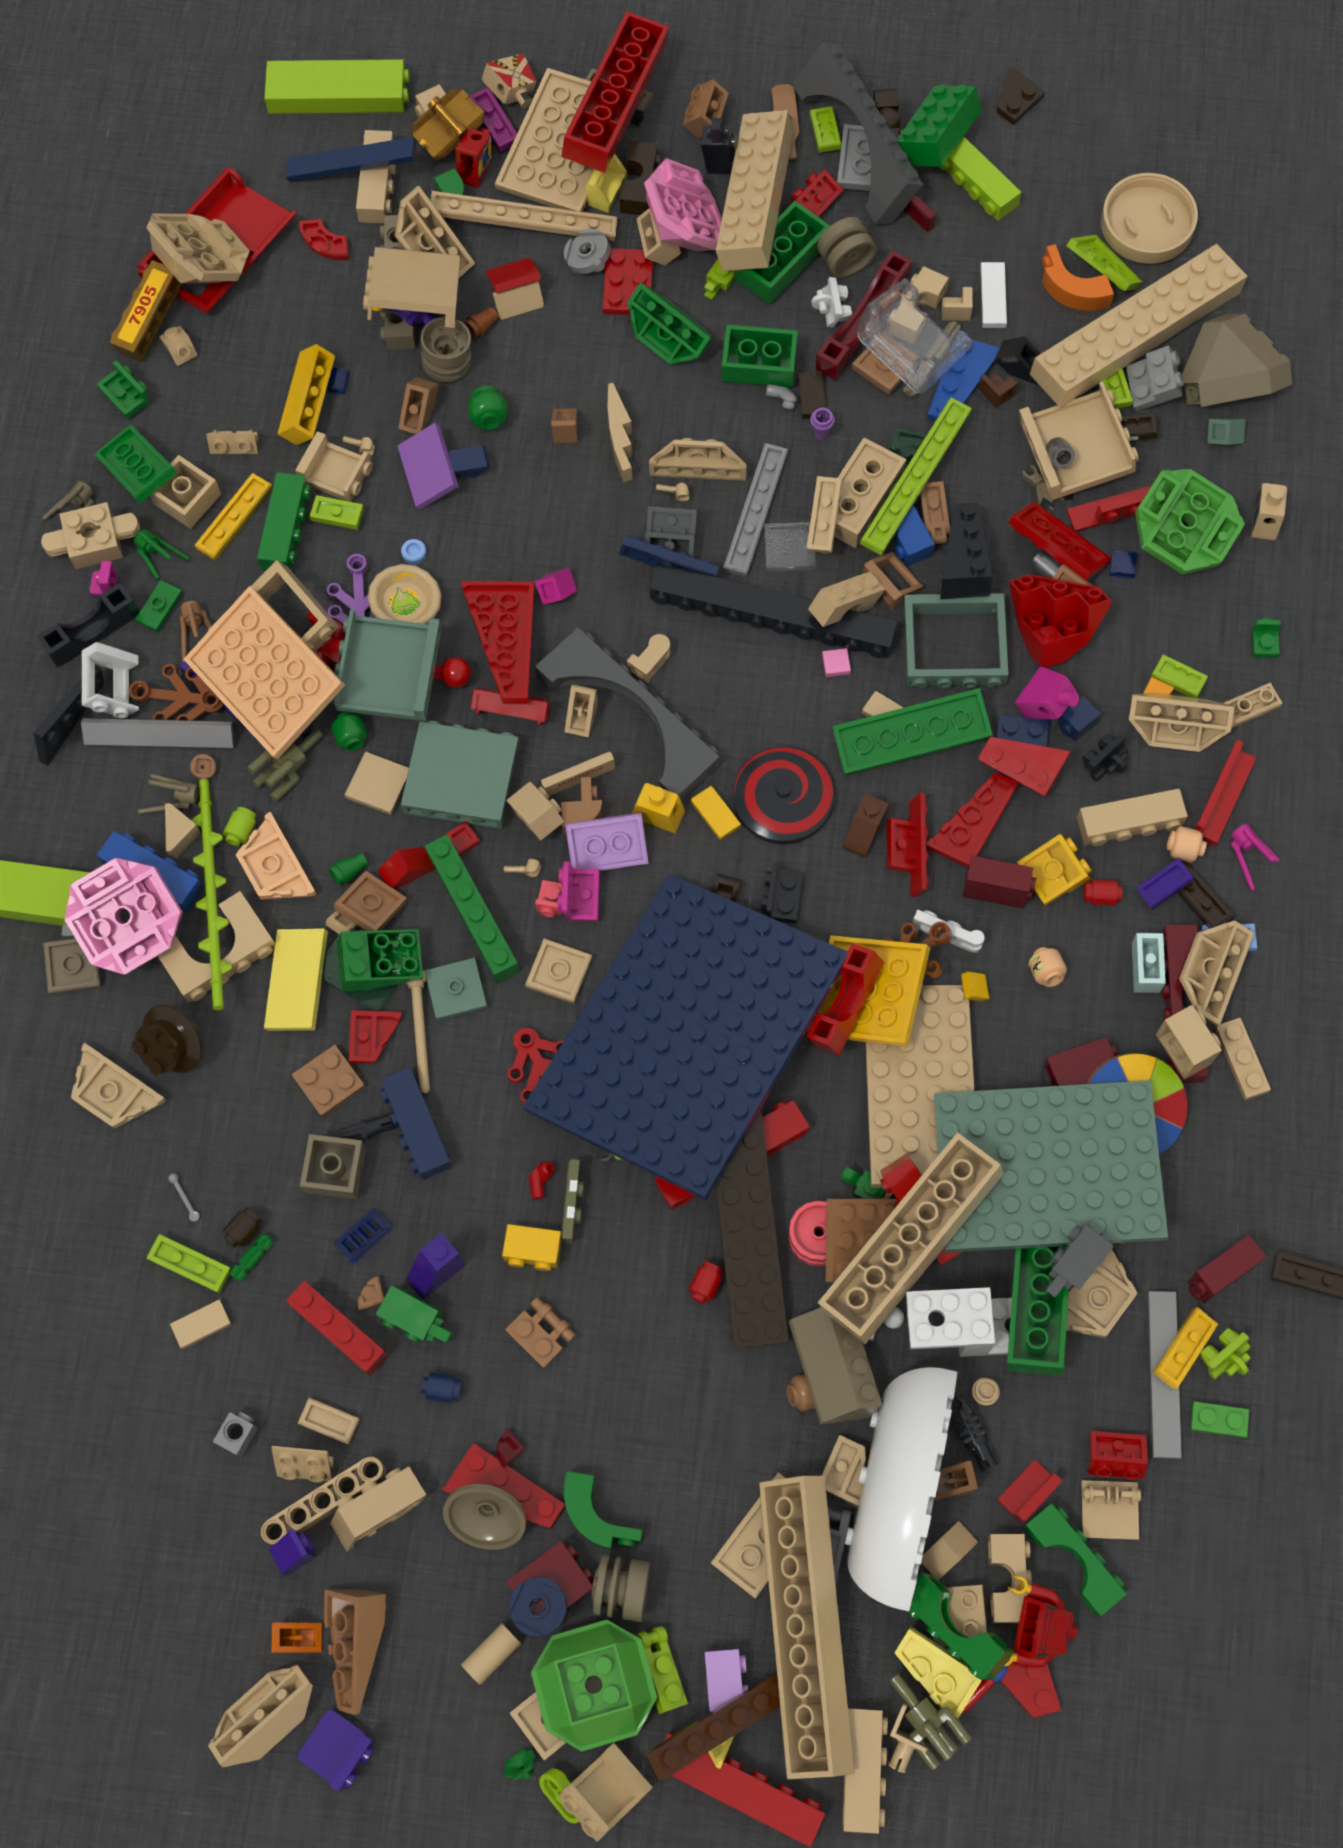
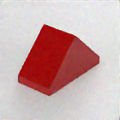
(405, 867)

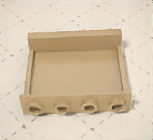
(412, 282)
(1094, 434)

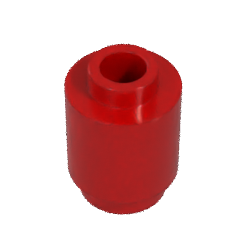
(1102, 892)
(705, 1282)

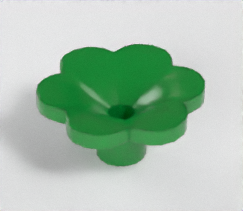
(520, 1764)

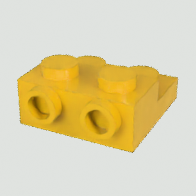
(1056, 868)

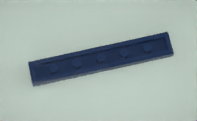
(351, 159)

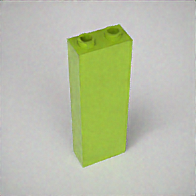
(336, 86)
(35, 892)

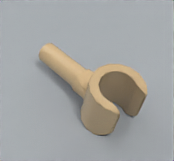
(364, 444)
(680, 489)
(531, 869)

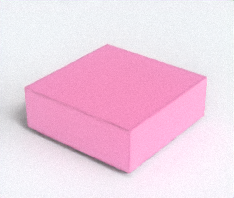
(836, 662)

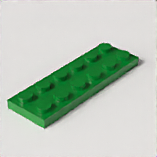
(912, 732)

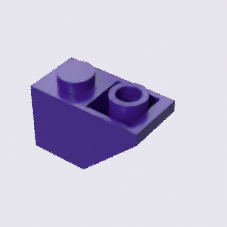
(293, 1551)

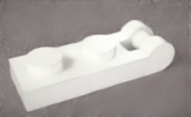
(962, 938)

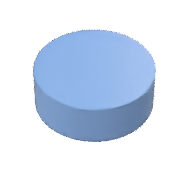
(413, 551)

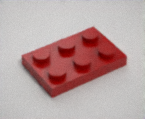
(622, 275)

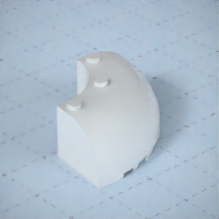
(900, 1484)

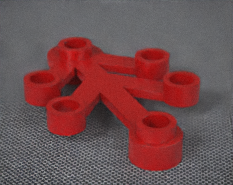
(539, 1064)

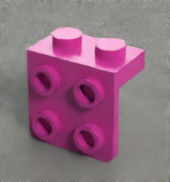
(579, 894)

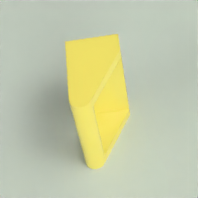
(604, 187)

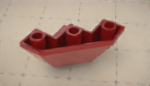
(1056, 616)

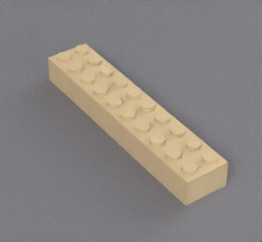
(1138, 325)
(806, 1628)

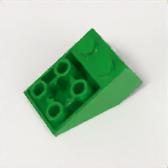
(378, 958)

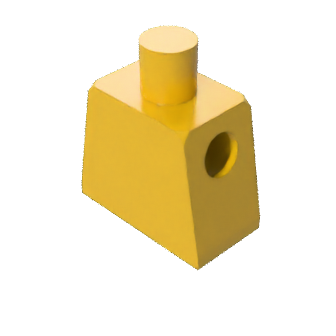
(658, 808)

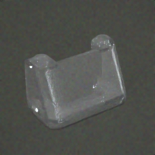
(909, 339)

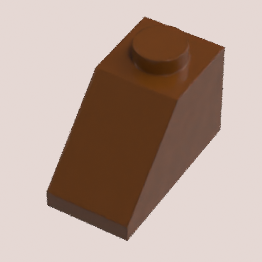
(865, 825)

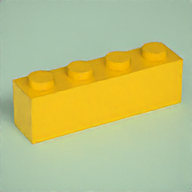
(306, 394)

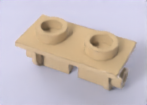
(232, 443)

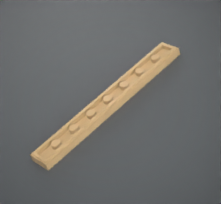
(521, 215)

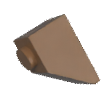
(417, 405)

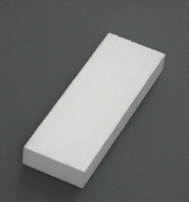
(993, 295)

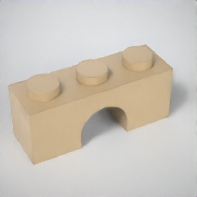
(930, 286)
(855, 593)
(1011, 1553)

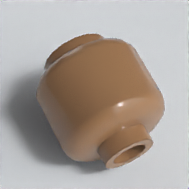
(799, 1393)

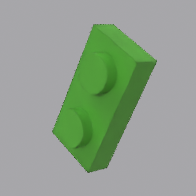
(1219, 1419)

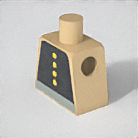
(1268, 503)

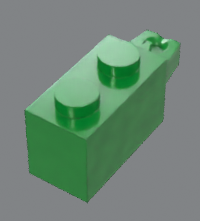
(413, 1315)

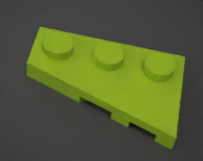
(1102, 258)

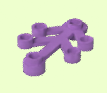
(359, 603)

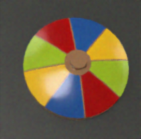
(1166, 1086)

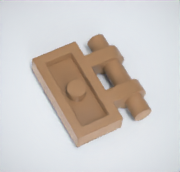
(534, 1338)

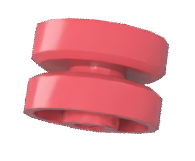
(802, 1238)

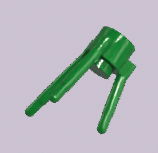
(151, 544)

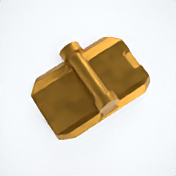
(446, 123)

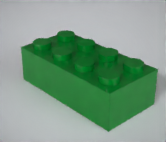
(939, 124)
(791, 253)

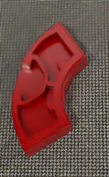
(323, 241)

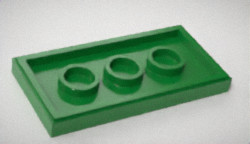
(135, 463)

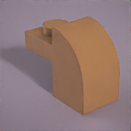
(583, 810)

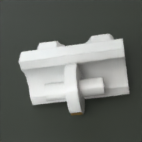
(829, 302)

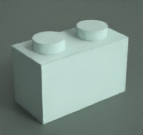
(1148, 962)

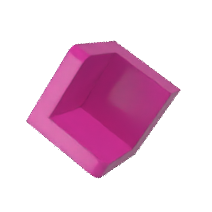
(556, 586)

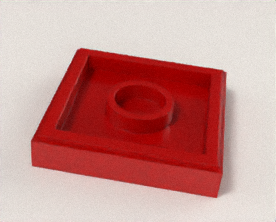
(513, 275)

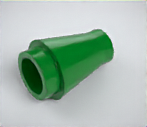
(345, 869)

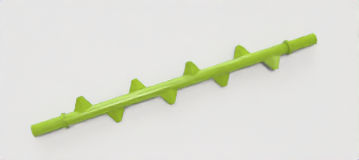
(209, 903)

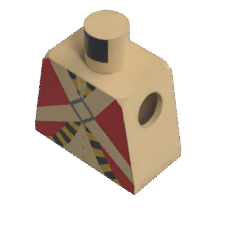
(511, 80)

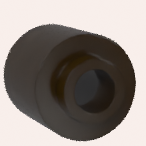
(241, 1228)

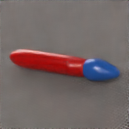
(984, 1686)

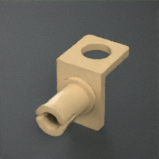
(905, 1745)

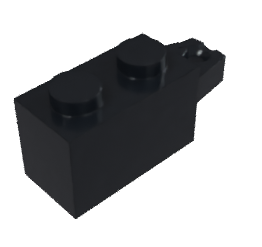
(718, 147)

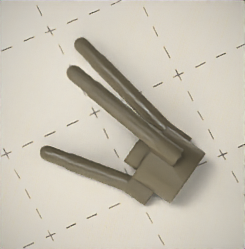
(78, 495)
(184, 792)

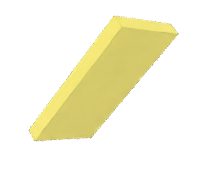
(295, 979)

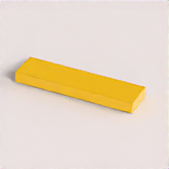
(233, 516)

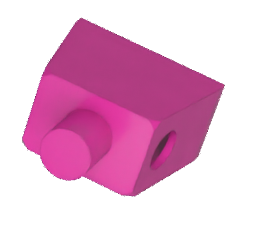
(1047, 695)

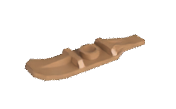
(784, 99)

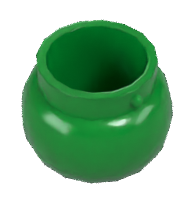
(487, 408)

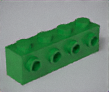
(284, 520)

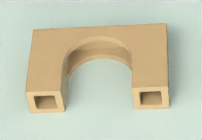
(250, 944)

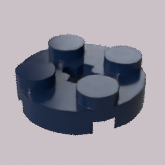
(545, 1622)

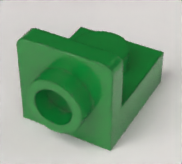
(1265, 638)

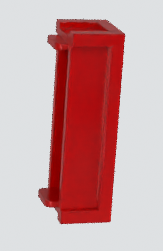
(490, 701)

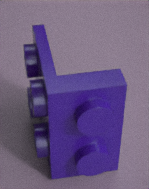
(336, 1750)

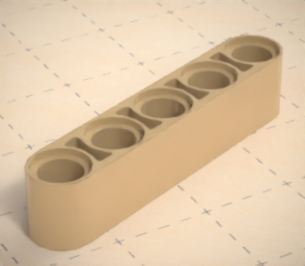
(310, 1502)

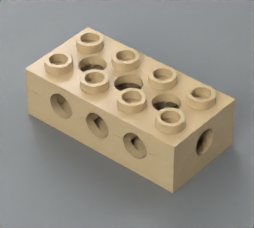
(865, 487)

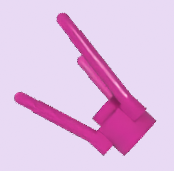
(1246, 838)

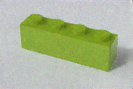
(982, 180)

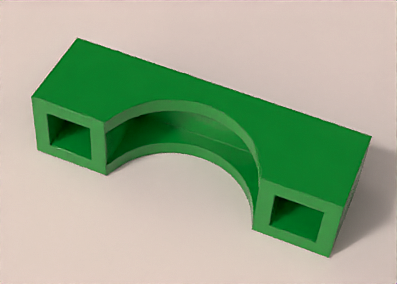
(1099, 1588)
(983, 1653)

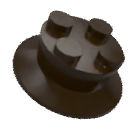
(168, 1041)

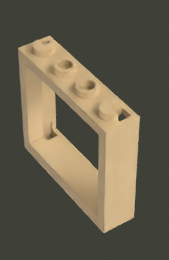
(273, 580)

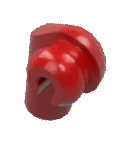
(538, 1177)

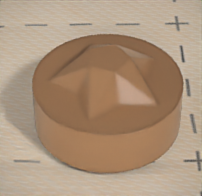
(202, 766)

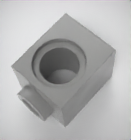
(239, 1445)

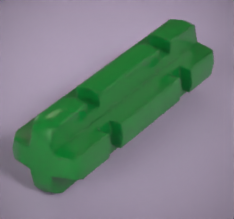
(251, 1257)

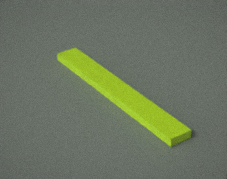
(915, 476)

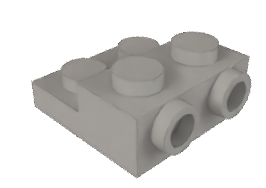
(1155, 378)

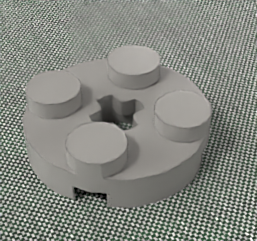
(591, 261)

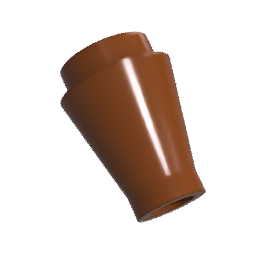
(480, 322)

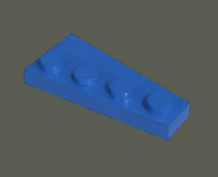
(963, 377)

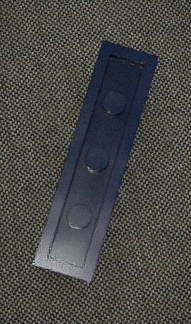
(652, 554)

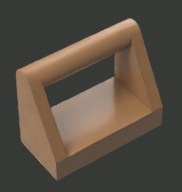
(891, 595)

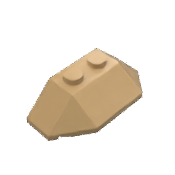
(424, 229)
(697, 460)
(1179, 720)
(1214, 967)
(262, 1717)

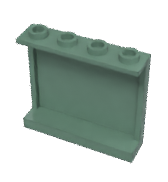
(387, 666)
(460, 774)

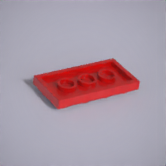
(1059, 540)

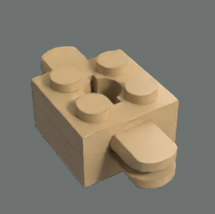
(95, 545)

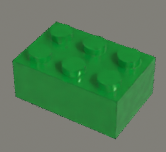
(759, 355)

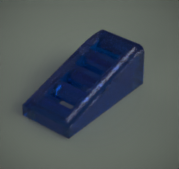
(348, 1235)

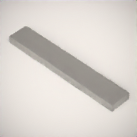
(755, 510)
(158, 733)
(1163, 1399)

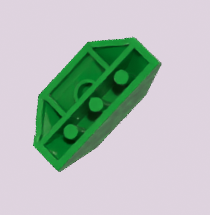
(666, 327)

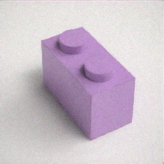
(724, 1676)

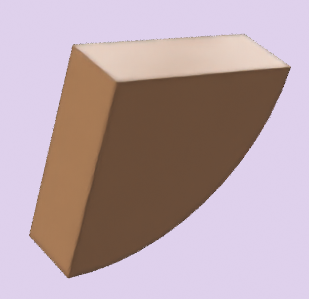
(371, 1295)

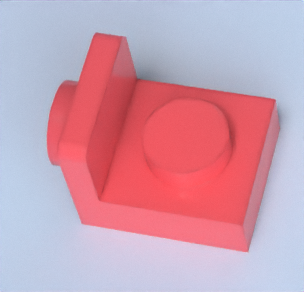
(548, 899)

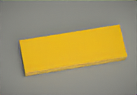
(1185, 1348)

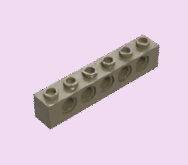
(398, 335)

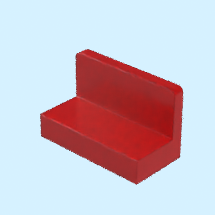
(1028, 1491)

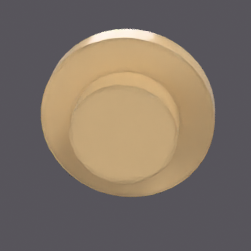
(985, 1391)

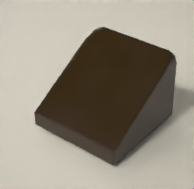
(726, 886)

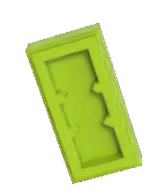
(825, 129)
(1179, 676)

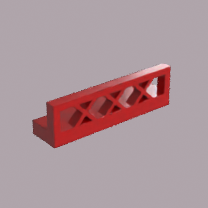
(1225, 794)

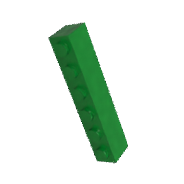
(472, 909)

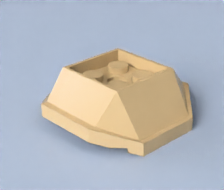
(197, 248)

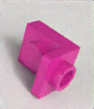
(103, 579)

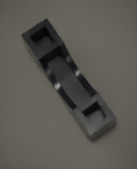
(68, 640)

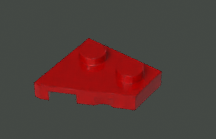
(370, 1034)
(1032, 1688)

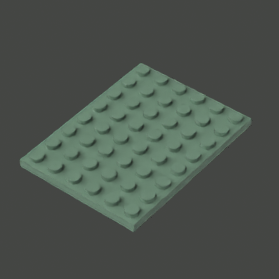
(1065, 1163)

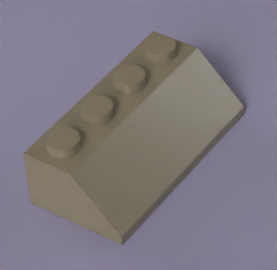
(835, 1368)

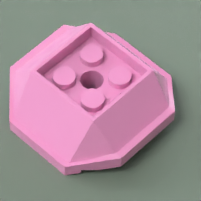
(683, 207)
(96, 920)

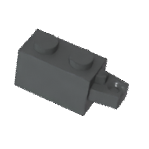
(1077, 1260)

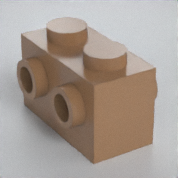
(706, 103)

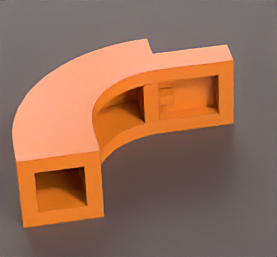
(1073, 291)

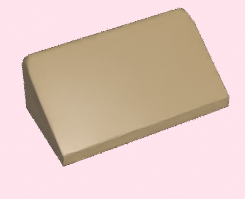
(518, 300)

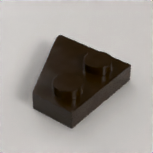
(1018, 97)

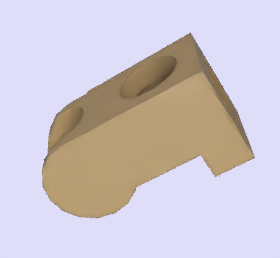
(651, 659)

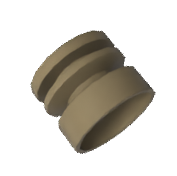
(445, 350)
(621, 1588)

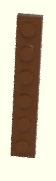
(715, 1728)

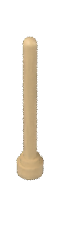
(420, 1038)

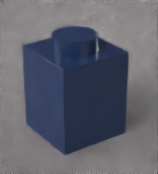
(1079, 719)

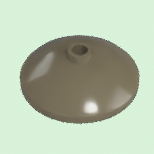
(484, 1516)

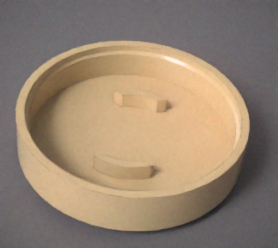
(1149, 218)

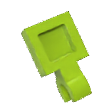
(717, 279)

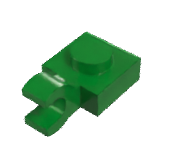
(862, 1184)

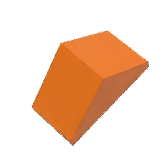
(296, 1638)

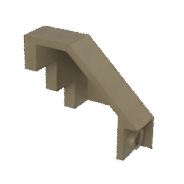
(1233, 363)

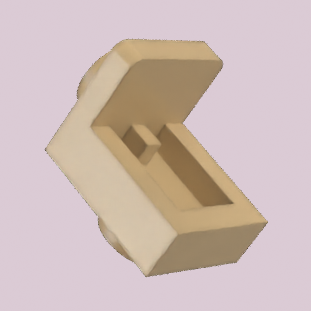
(178, 345)

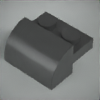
(672, 528)

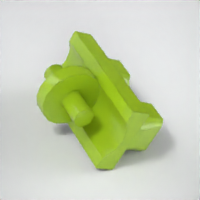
(1231, 1358)

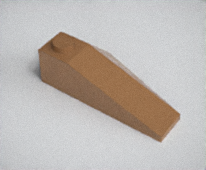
(355, 1629)

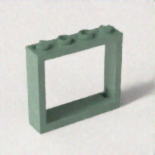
(954, 677)

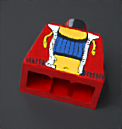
(474, 148)

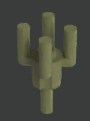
(282, 767)
(928, 1724)

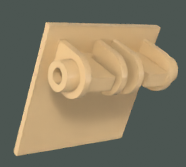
(302, 1463)
(1110, 1509)
(967, 1611)

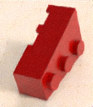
(1025, 763)

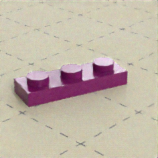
(495, 119)

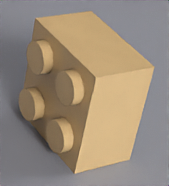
(187, 493)
(1189, 1041)

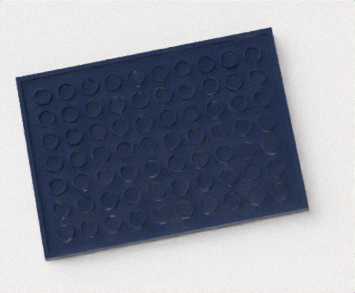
(687, 1035)

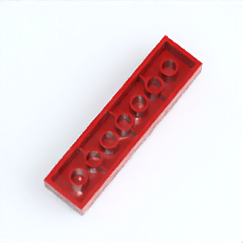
(615, 92)

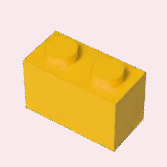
(532, 1247)

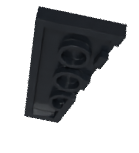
(62, 720)

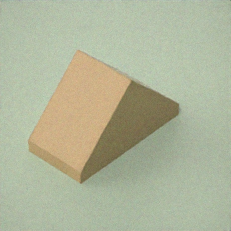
(581, 710)
(179, 832)
(948, 1550)

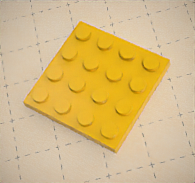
(895, 994)

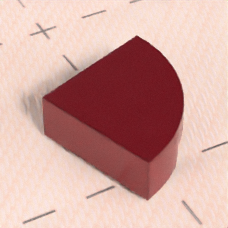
(508, 1448)

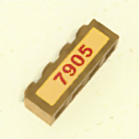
(145, 312)

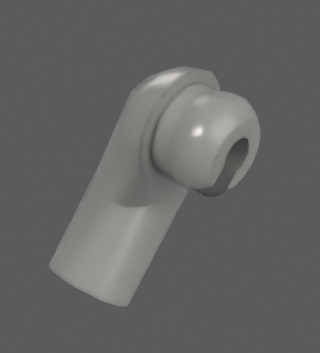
(783, 393)

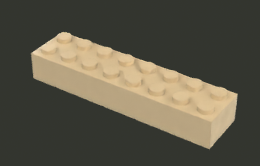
(755, 191)
(911, 1238)

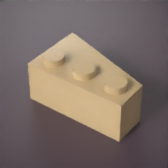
(376, 1506)

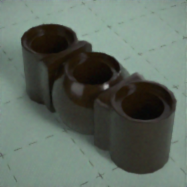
(887, 104)

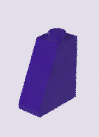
(434, 1266)

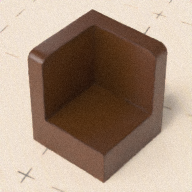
(997, 390)

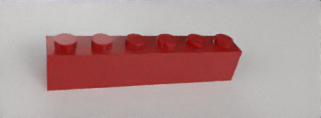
(780, 1129)
(754, 1796)

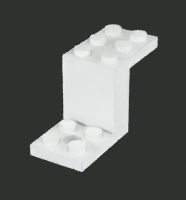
(970, 1321)

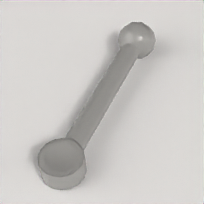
(194, 1216)

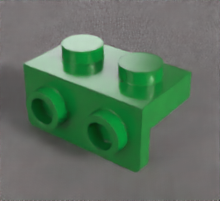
(124, 391)

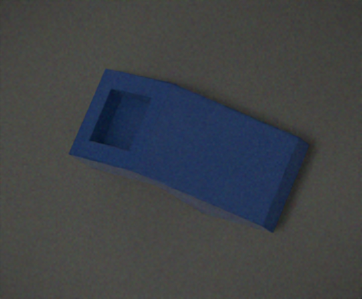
(469, 461)

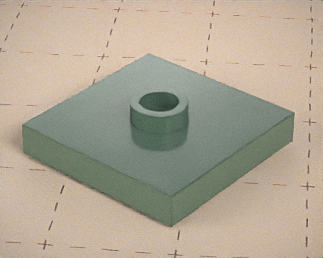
(455, 989)

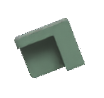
(1226, 431)

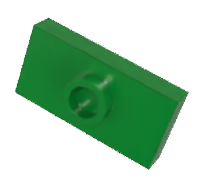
(159, 606)

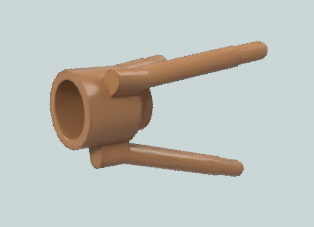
(191, 616)

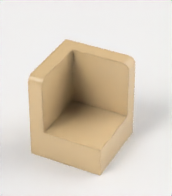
(958, 308)

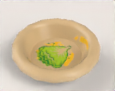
(404, 594)

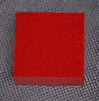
(463, 838)

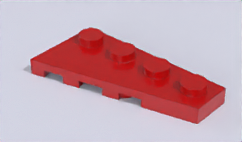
(974, 822)
(483, 1468)

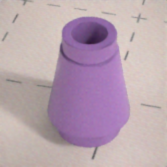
(822, 422)

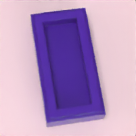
(1165, 883)

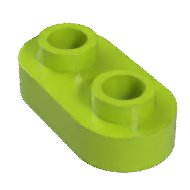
(552, 1785)

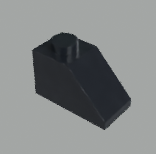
(1017, 358)

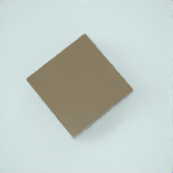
(69, 967)

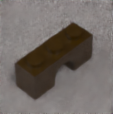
(641, 161)

